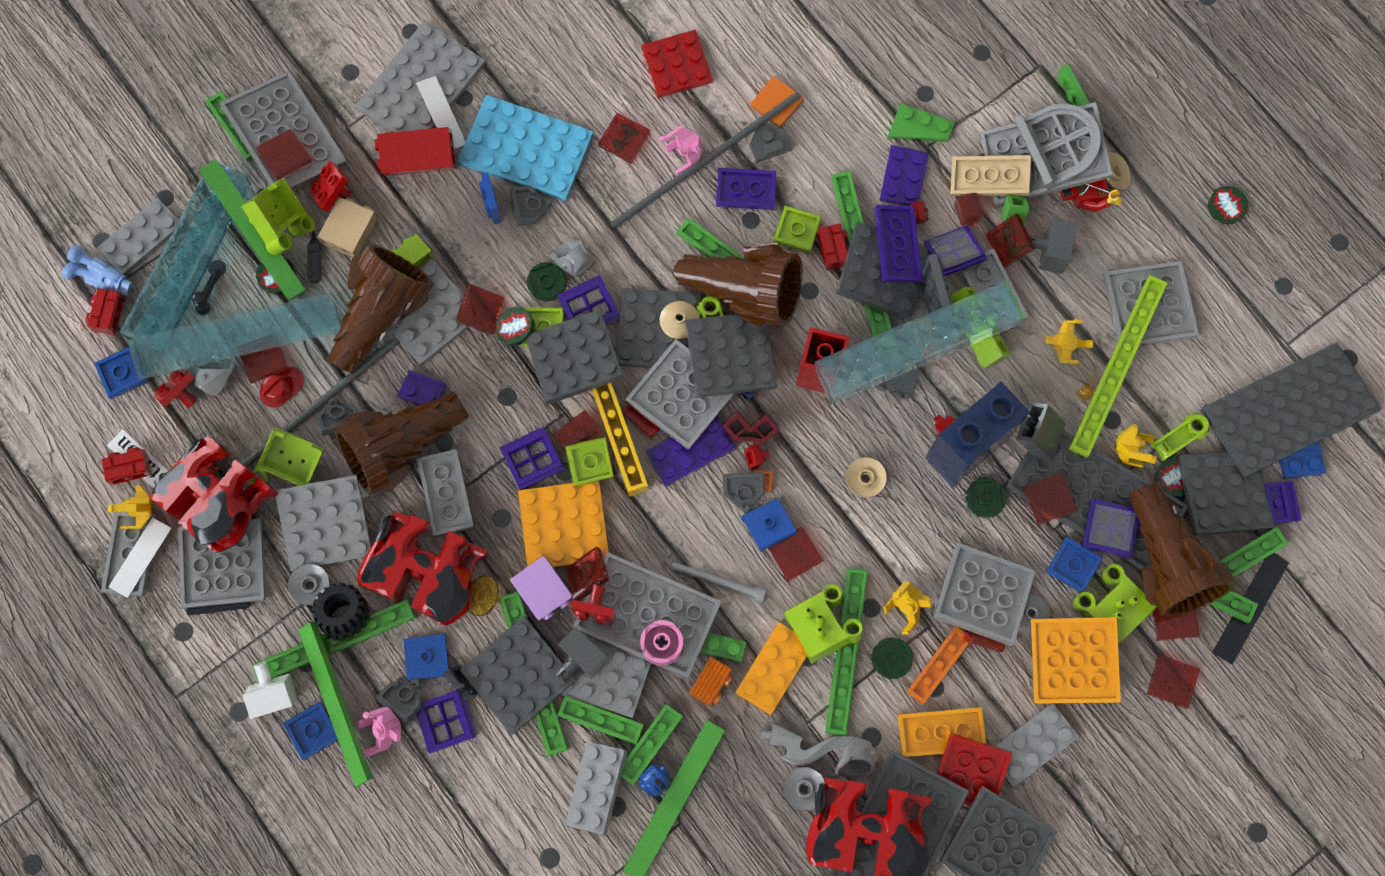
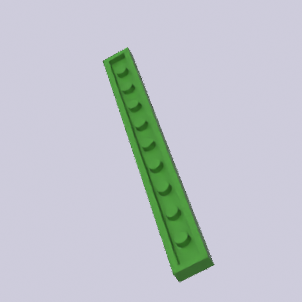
(850, 215)

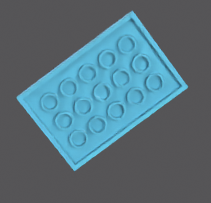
(525, 147)

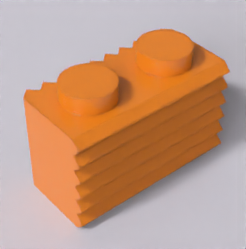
(710, 682)

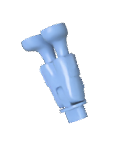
(97, 272)

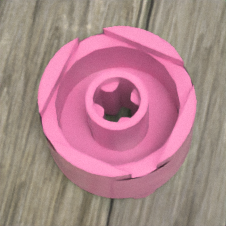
(654, 633)

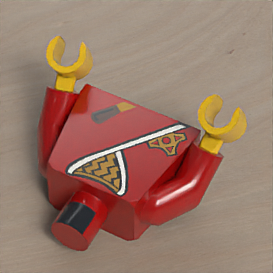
(1091, 196)

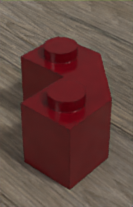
(757, 432)

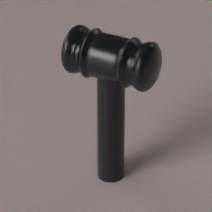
(200, 298)

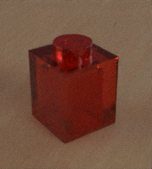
(968, 209)

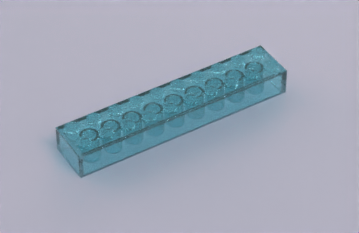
(183, 261)
(233, 335)
(919, 342)

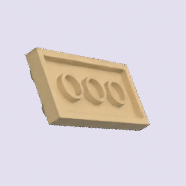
(991, 175)

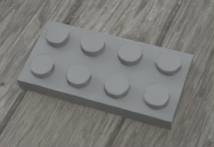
(139, 237)
(988, 275)
(445, 493)
(119, 548)
(1036, 743)
(596, 788)

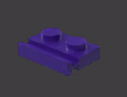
(420, 388)
(1283, 502)

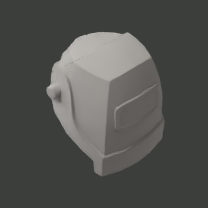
(572, 257)
(212, 379)
(857, 759)

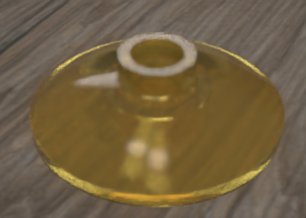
(483, 595)

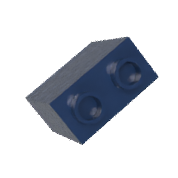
(976, 434)

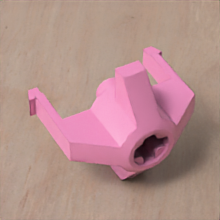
(687, 143)
(385, 728)

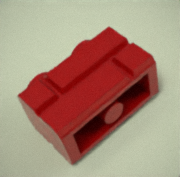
(833, 245)
(105, 311)
(126, 466)

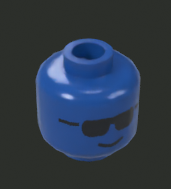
(654, 780)

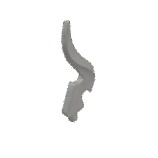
(797, 756)

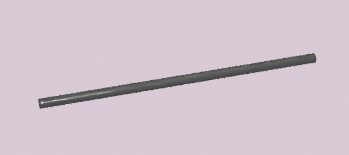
(705, 160)
(326, 397)

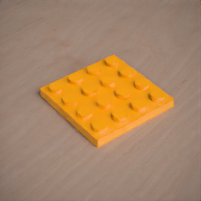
(562, 522)
(1075, 660)

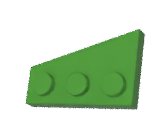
(918, 124)

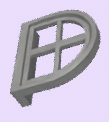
(1038, 153)

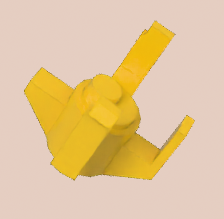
(1067, 341)
(1129, 445)
(140, 507)
(909, 601)

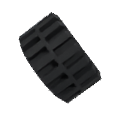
(330, 601)

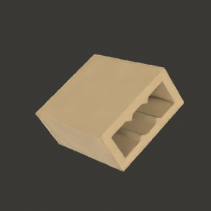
(347, 227)

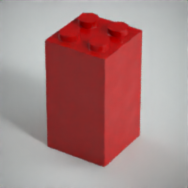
(415, 151)
(817, 346)

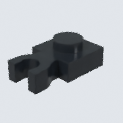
(458, 681)

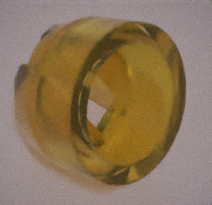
(1085, 392)

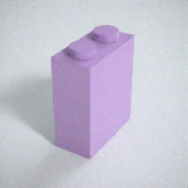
(542, 588)

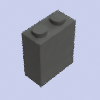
(1041, 431)

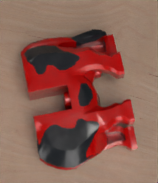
(205, 504)
(444, 577)
(840, 824)

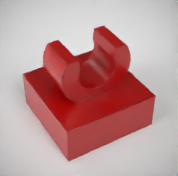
(920, 212)
(941, 423)
(755, 457)

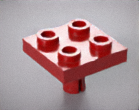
(329, 186)
(176, 388)
(594, 609)

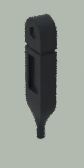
(314, 259)

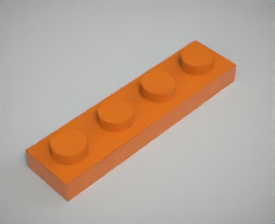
(938, 666)

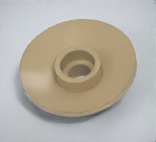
(1120, 171)
(670, 325)
(870, 468)

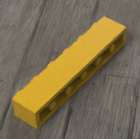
(620, 440)

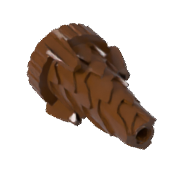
(758, 287)
(385, 291)
(381, 444)
(1183, 570)

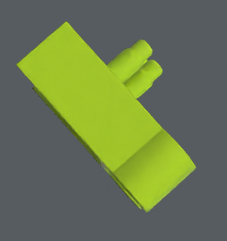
(273, 212)
(288, 458)
(1123, 601)
(818, 627)

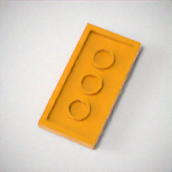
(773, 669)
(928, 731)

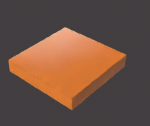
(771, 96)

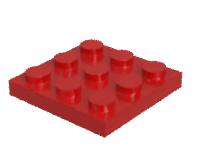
(676, 63)
(974, 765)

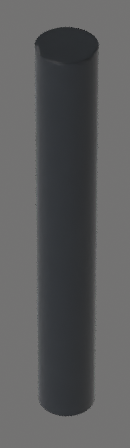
(217, 608)

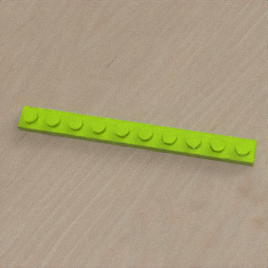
(1117, 366)

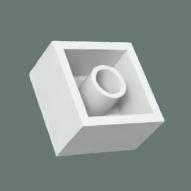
(269, 693)

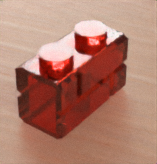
(577, 430)

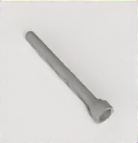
(756, 593)

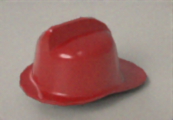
(280, 387)

